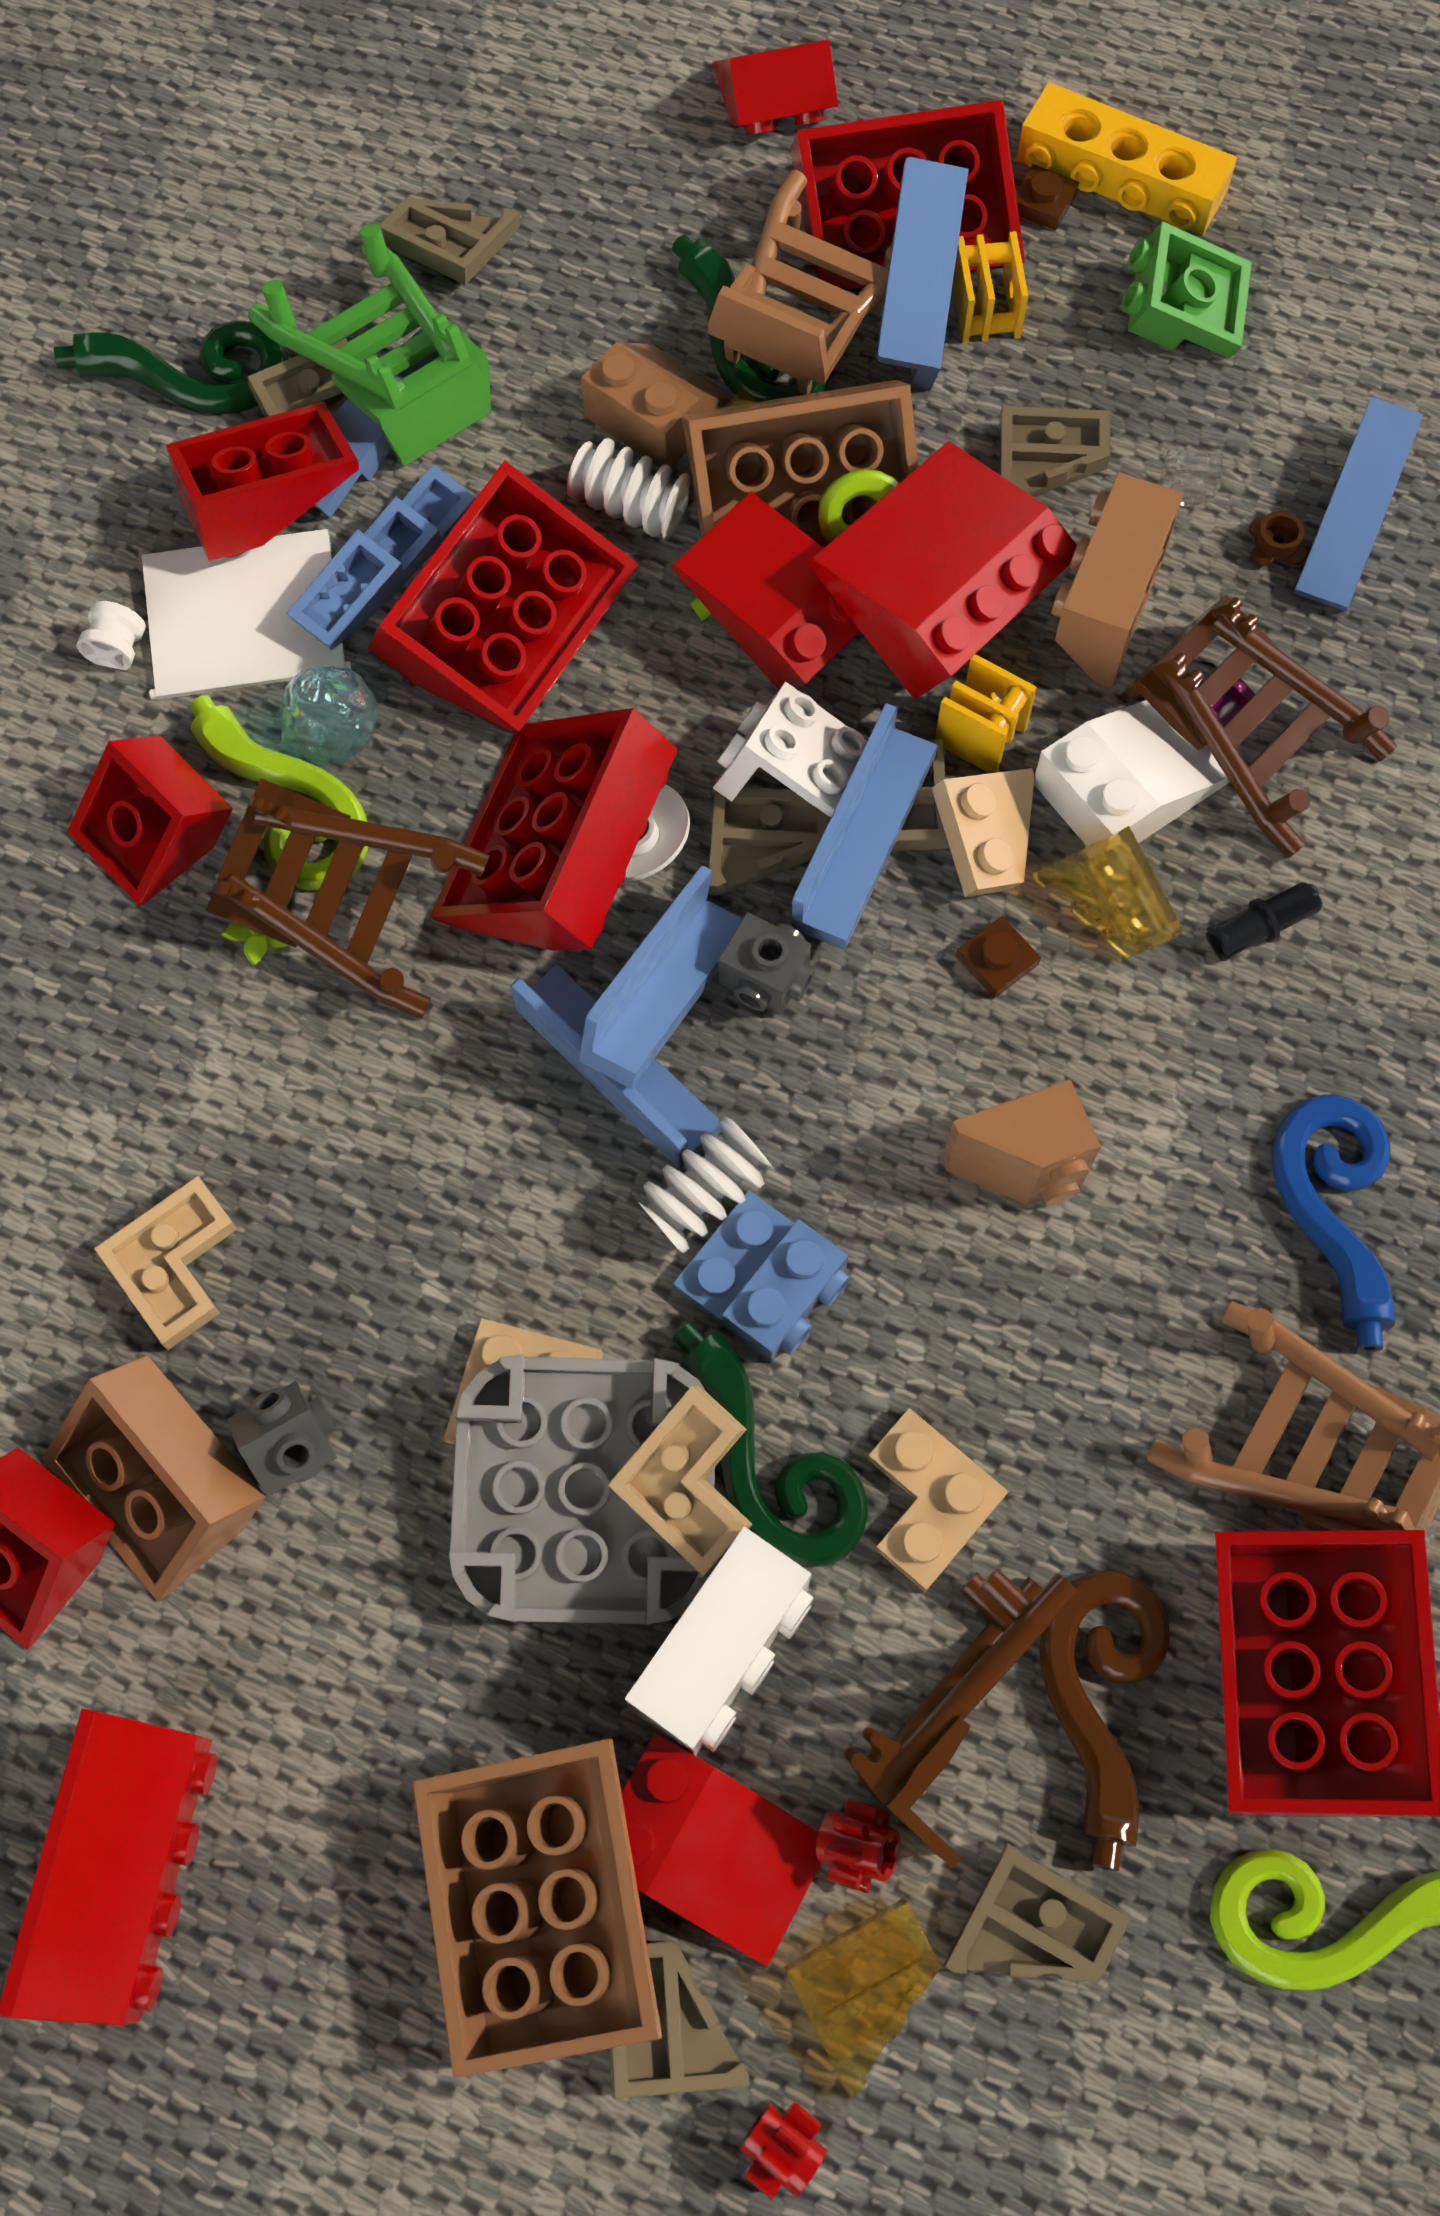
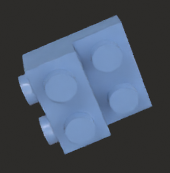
(764, 1277)

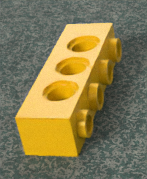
(1126, 158)

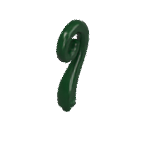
(708, 272)
(117, 356)
(727, 1382)

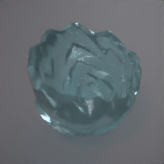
(327, 714)

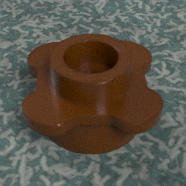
(1281, 526)

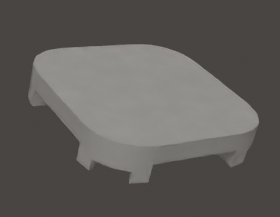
(532, 1496)

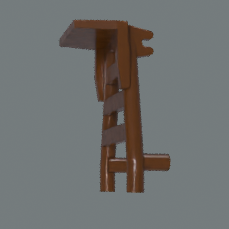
(1189, 712)
(267, 912)
(906, 1765)

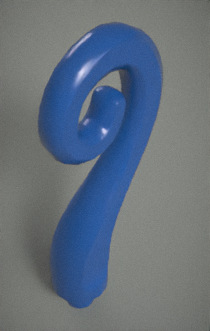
(1363, 1281)

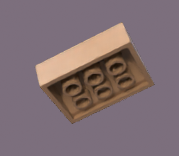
(797, 448)
(535, 1910)

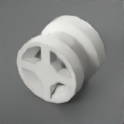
(111, 635)

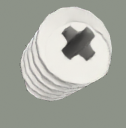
(628, 490)
(704, 1183)

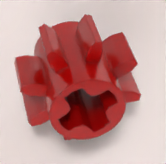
(858, 1846)
(783, 2150)

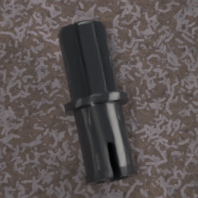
(1263, 920)

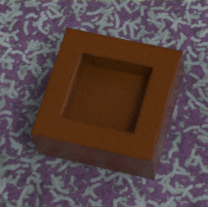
(1045, 196)
(998, 957)

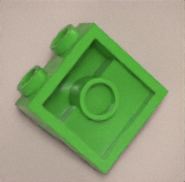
(1187, 291)

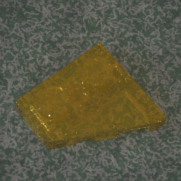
(1115, 893)
(863, 1987)

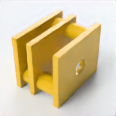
(1014, 281)
(980, 723)

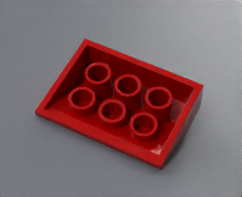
(859, 168)
(942, 565)
(503, 602)
(559, 830)
(1328, 1674)
(109, 1873)

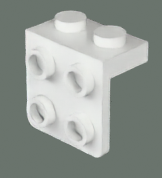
(796, 746)

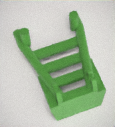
(409, 412)

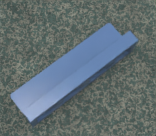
(922, 268)
(861, 832)
(658, 985)
(656, 1104)

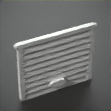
(227, 617)

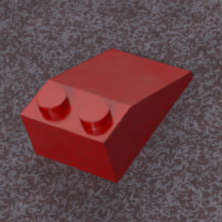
(258, 476)
(765, 594)
(716, 1849)

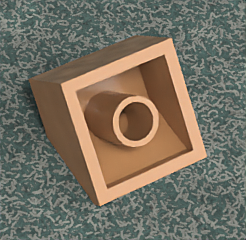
(640, 399)
(1026, 1146)

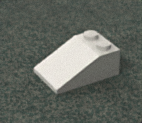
(1125, 774)

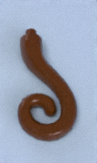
(1111, 1788)

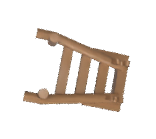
(778, 332)
(1320, 1508)

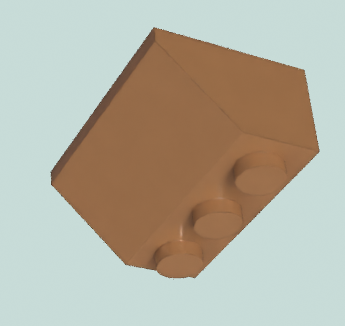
(1114, 574)
(154, 1472)

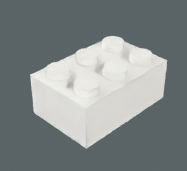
(722, 1644)

